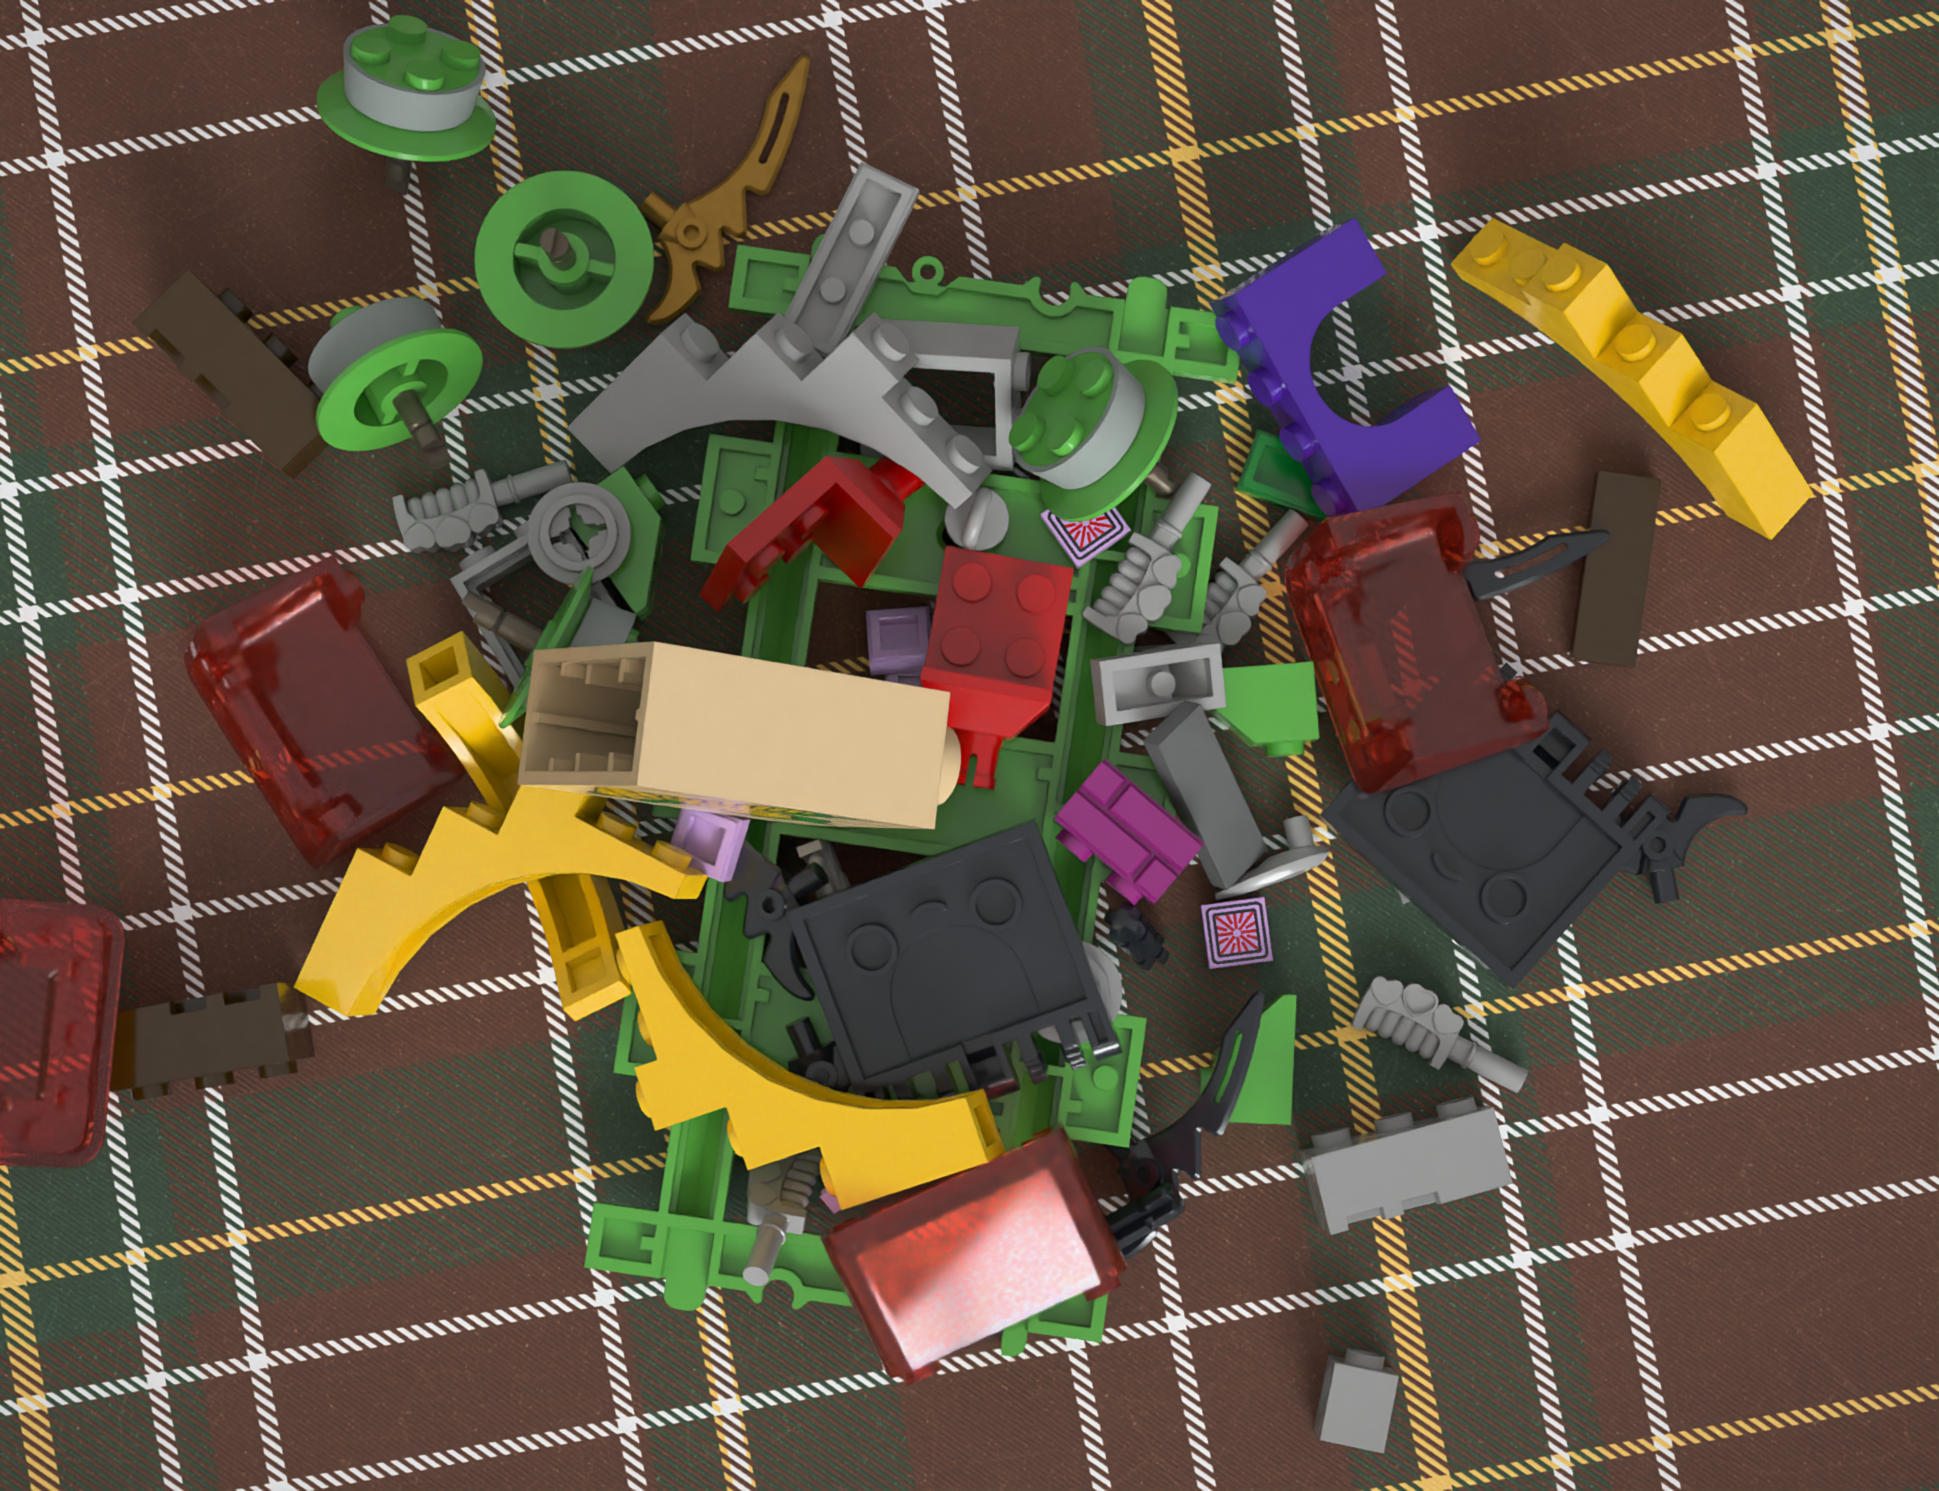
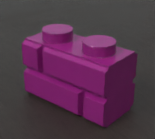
(1127, 834)

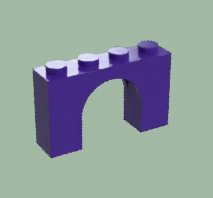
(1272, 330)

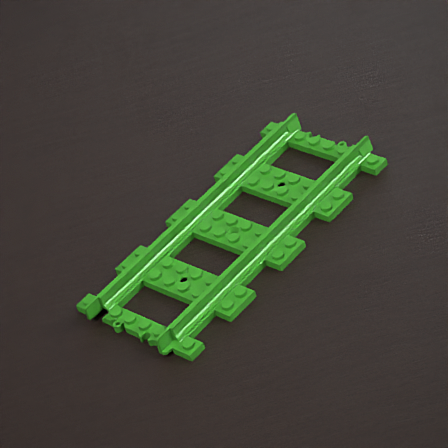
(741, 478)

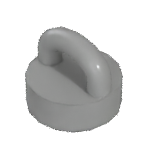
(978, 522)

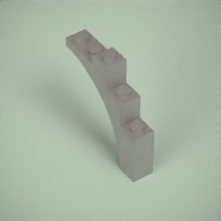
(779, 376)

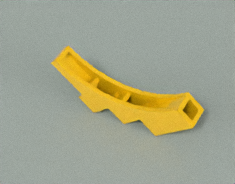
(1647, 365)
(400, 899)
(704, 1065)

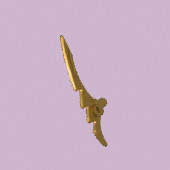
(695, 229)

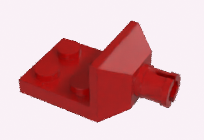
(836, 505)
(994, 649)

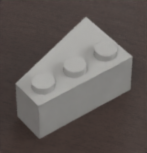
(1404, 1164)

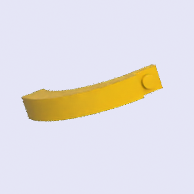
(576, 910)

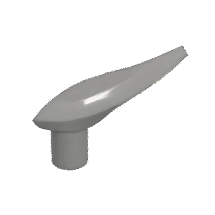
(1300, 858)

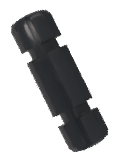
(1136, 936)
(1145, 1214)

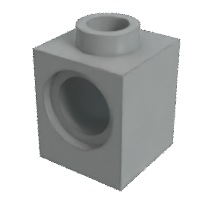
(1356, 1401)

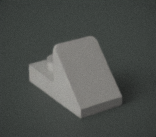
(1157, 681)

